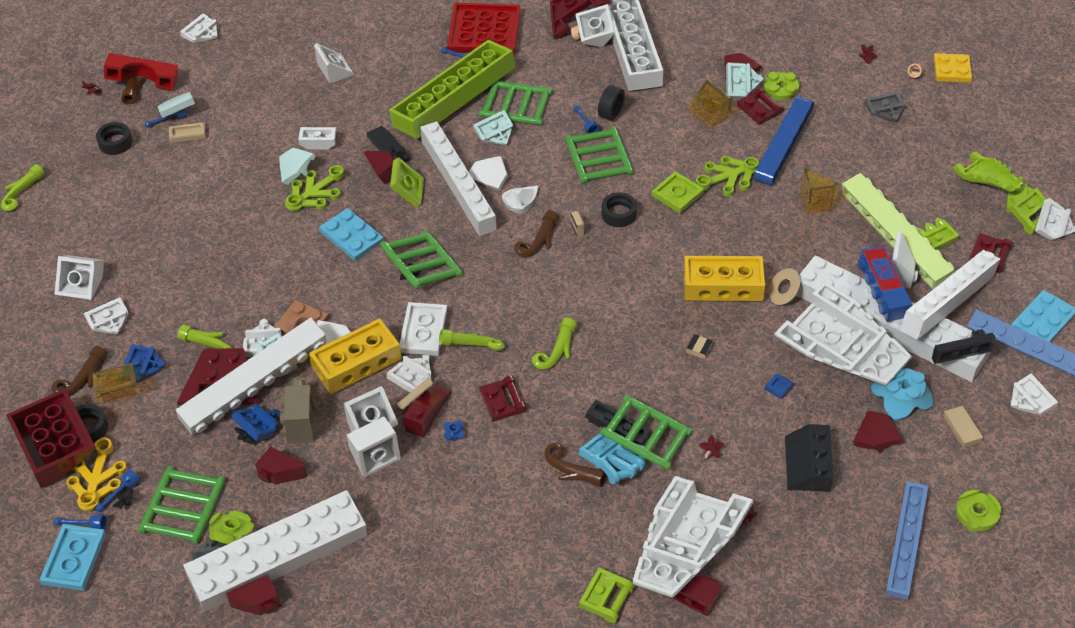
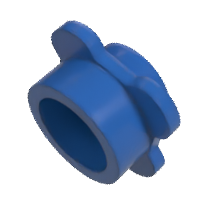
(454, 435)

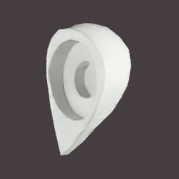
(517, 197)

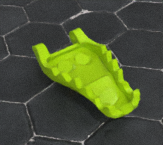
(988, 172)

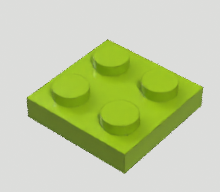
(407, 182)
(677, 192)

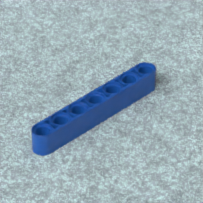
(784, 141)

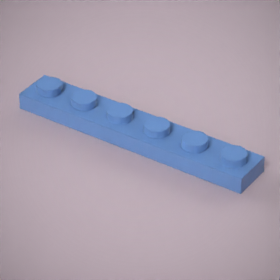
(1024, 342)
(906, 540)

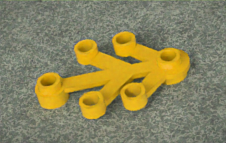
(96, 477)

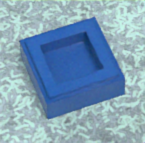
(779, 386)

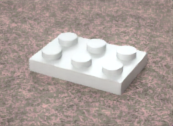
(422, 328)

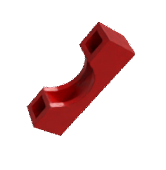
(120, 67)

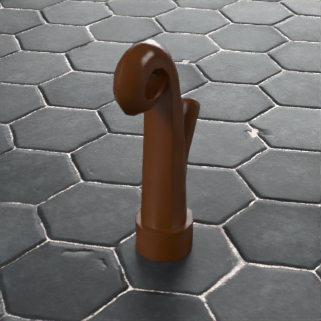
(129, 93)
(544, 235)
(96, 356)
(573, 471)

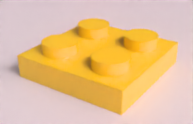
(952, 67)

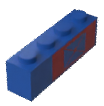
(884, 283)

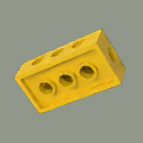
(723, 278)
(355, 356)

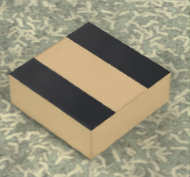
(577, 224)
(699, 346)

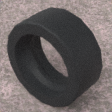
(611, 102)
(118, 146)
(619, 220)
(95, 411)

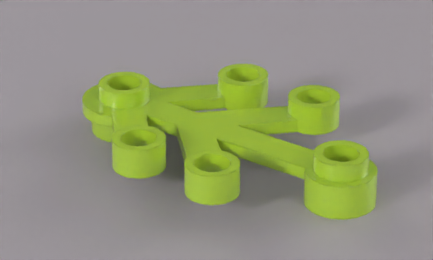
(747, 166)
(296, 202)

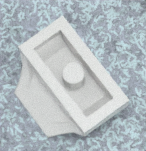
(317, 137)

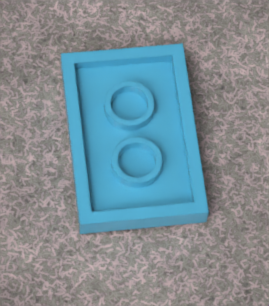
(351, 234)
(1045, 316)
(73, 557)

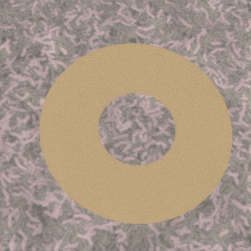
(790, 274)

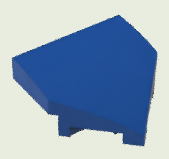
(144, 361)
(257, 422)

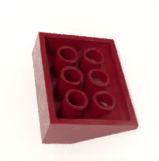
(51, 436)

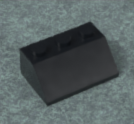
(809, 459)

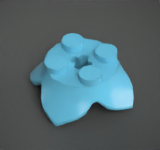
(904, 394)

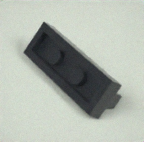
(386, 142)
(976, 344)
(601, 415)

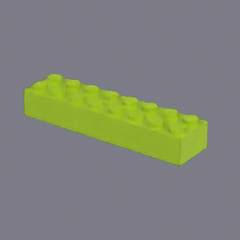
(452, 88)

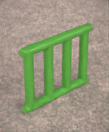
(528, 89)
(617, 144)
(408, 271)
(645, 452)
(162, 490)

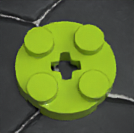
(789, 83)
(975, 521)
(221, 527)

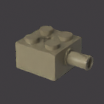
(298, 412)

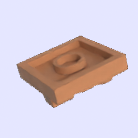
(297, 314)

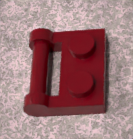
(756, 109)
(988, 244)
(497, 402)

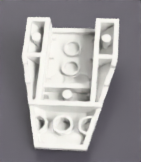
(844, 336)
(686, 535)

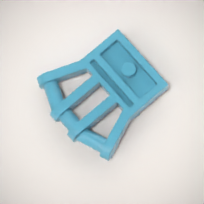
(604, 452)

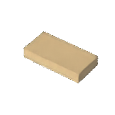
(187, 132)
(415, 393)
(963, 426)

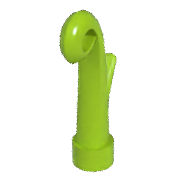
(9, 202)
(447, 337)
(208, 339)
(561, 345)

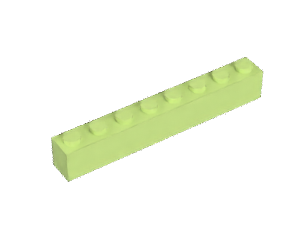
(889, 221)

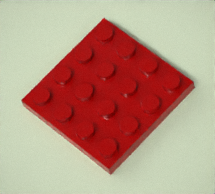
(479, 22)

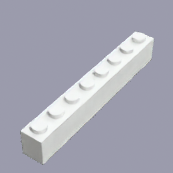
(458, 179)
(949, 294)
(251, 376)

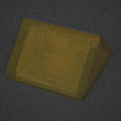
(710, 105)
(818, 192)
(115, 383)

